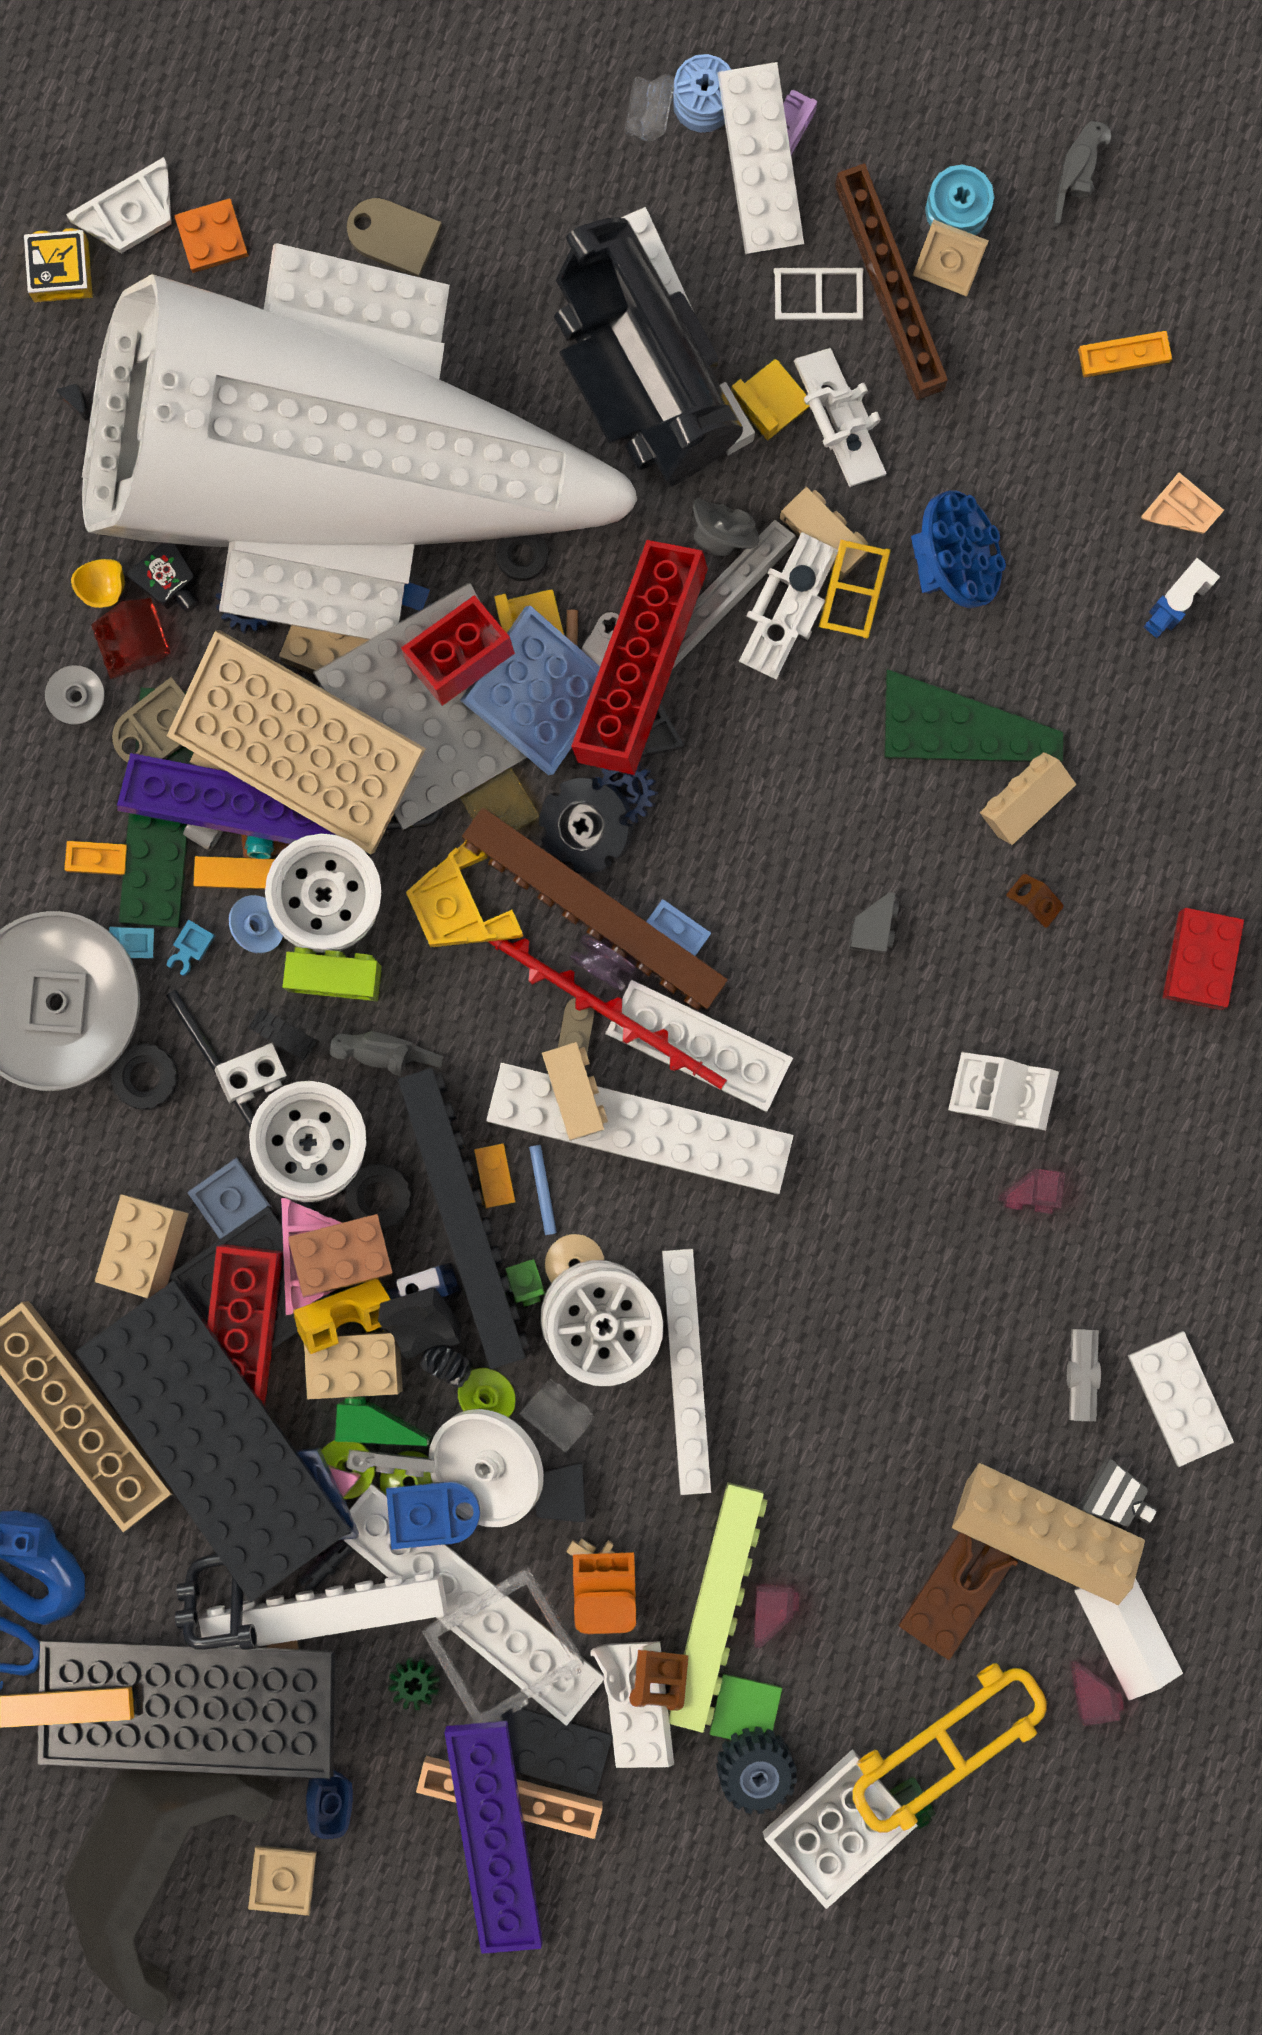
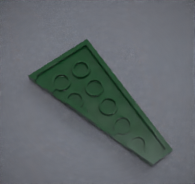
(942, 725)

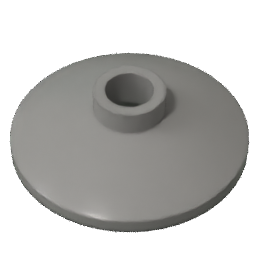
(62, 687)

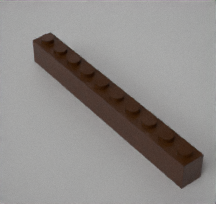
(594, 909)

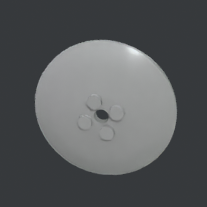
(99, 991)

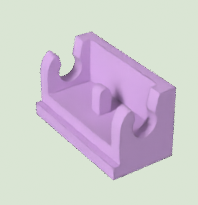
(798, 114)

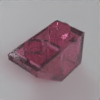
(1037, 1189)

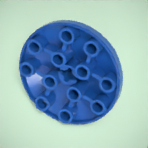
(956, 551)

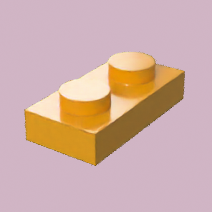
(95, 858)
(494, 1175)

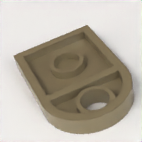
(395, 235)
(150, 723)

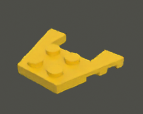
(448, 909)

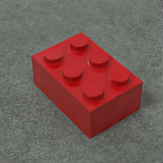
(458, 650)
(1203, 959)

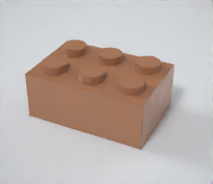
(340, 1256)

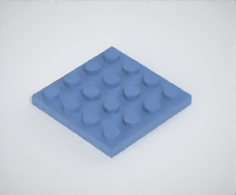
(537, 692)

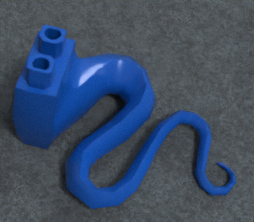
(32, 1546)

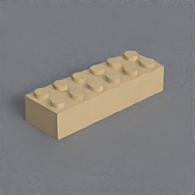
(1049, 1534)

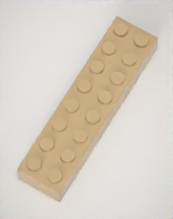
(78, 1418)

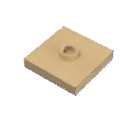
(950, 257)
(282, 1880)

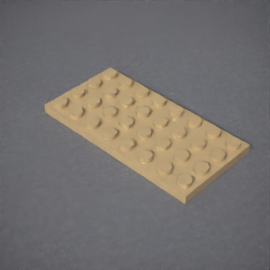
(295, 741)

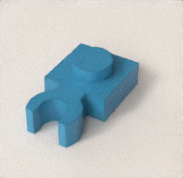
(192, 942)

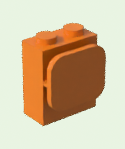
(604, 1593)

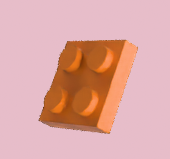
(211, 235)

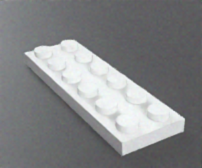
(760, 157)
(748, 1065)

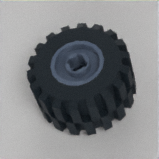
(756, 1770)

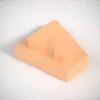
(1183, 507)

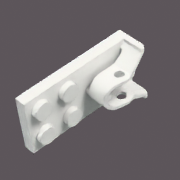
(638, 1733)

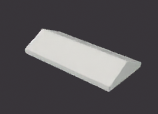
(1131, 1641)

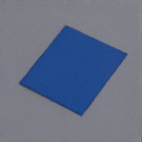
(414, 596)

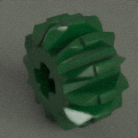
(420, 1693)

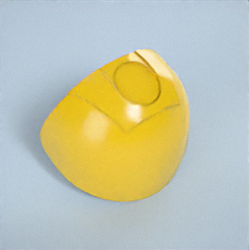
(99, 582)

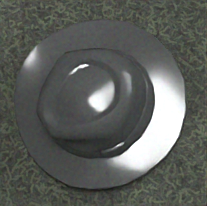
(723, 528)

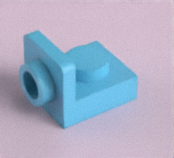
(136, 941)

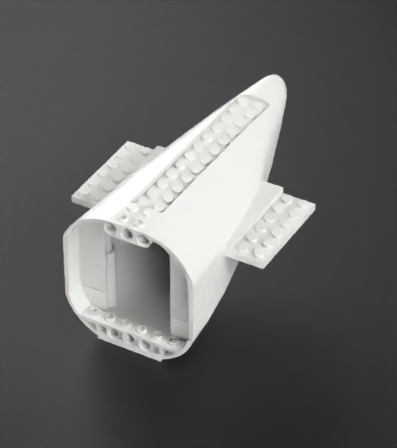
(316, 441)

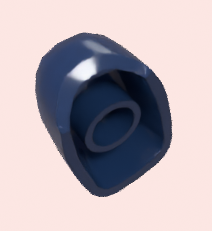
(329, 1806)

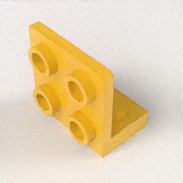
(770, 399)
(542, 602)

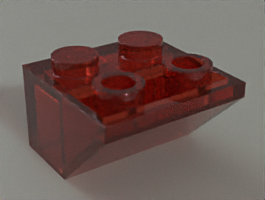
(130, 637)

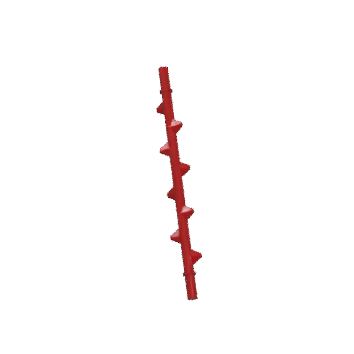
(611, 1009)

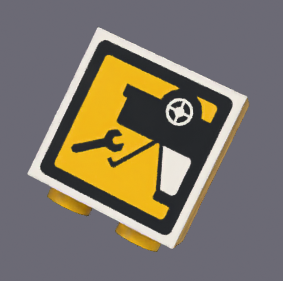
(58, 265)

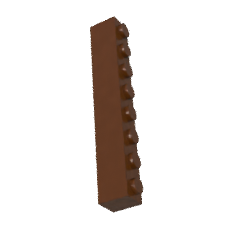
(890, 281)

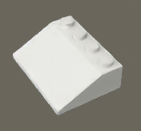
(826, 1836)

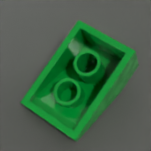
(369, 1423)

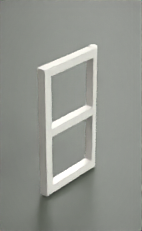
(819, 315)

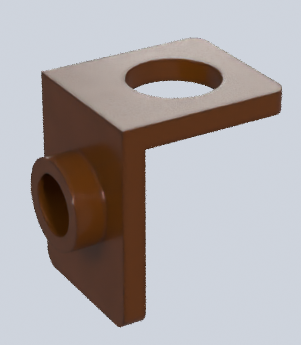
(1039, 900)

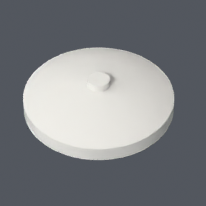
(493, 1461)

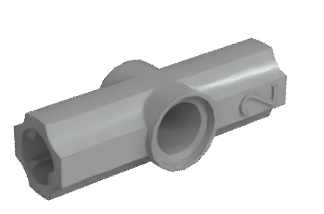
(1083, 1375)

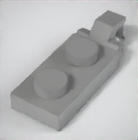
(388, 1462)

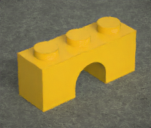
(320, 1319)

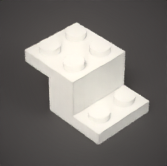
(1003, 1091)

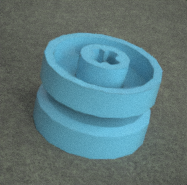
(960, 198)

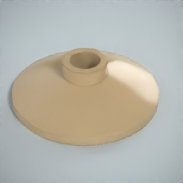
(568, 1248)

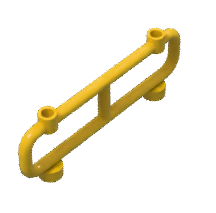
(875, 1767)

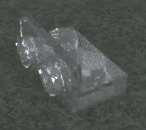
(649, 107)
(557, 1415)

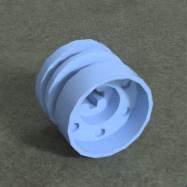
(694, 107)

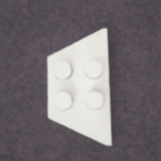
(129, 209)

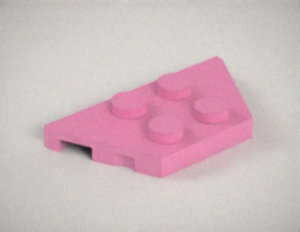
(295, 1221)

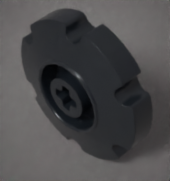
(604, 815)

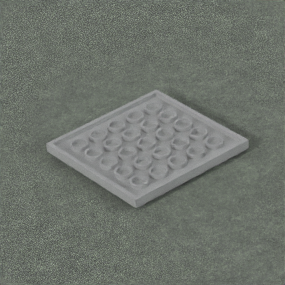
(458, 743)

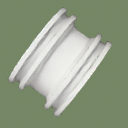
(312, 854)
(273, 1119)
(626, 1357)

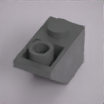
(872, 926)

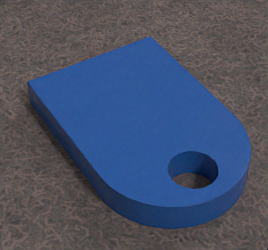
(427, 1514)

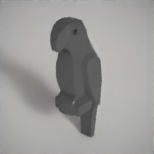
(1080, 165)
(381, 1051)

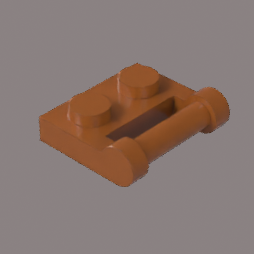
(660, 1669)

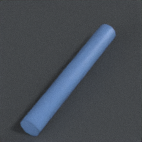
(542, 1189)

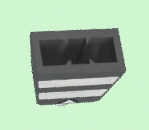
(1117, 1496)

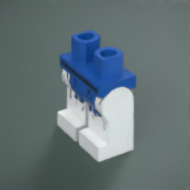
(1171, 607)

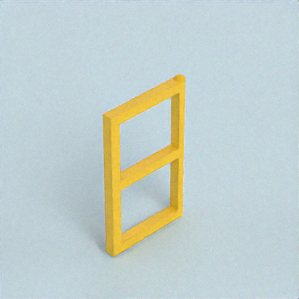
(835, 584)

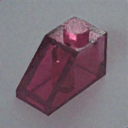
(772, 1610)
(1095, 1697)

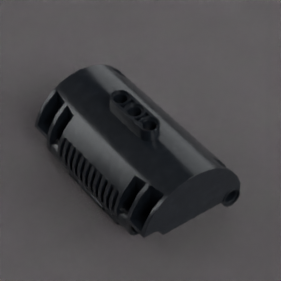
(641, 354)

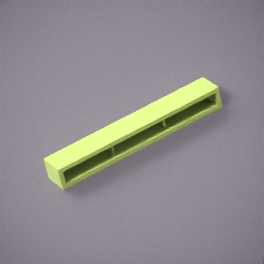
(716, 1603)

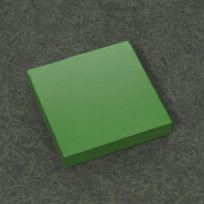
(744, 1705)

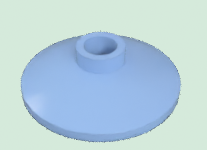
(253, 910)

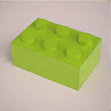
(332, 974)

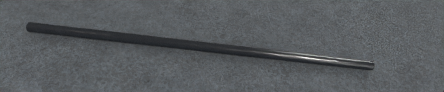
(214, 1060)

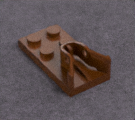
(956, 1594)

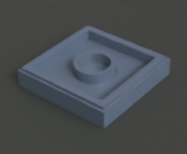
(228, 1198)

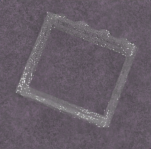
(541, 1686)

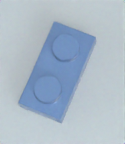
(678, 927)

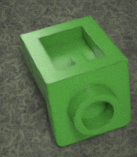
(525, 1282)

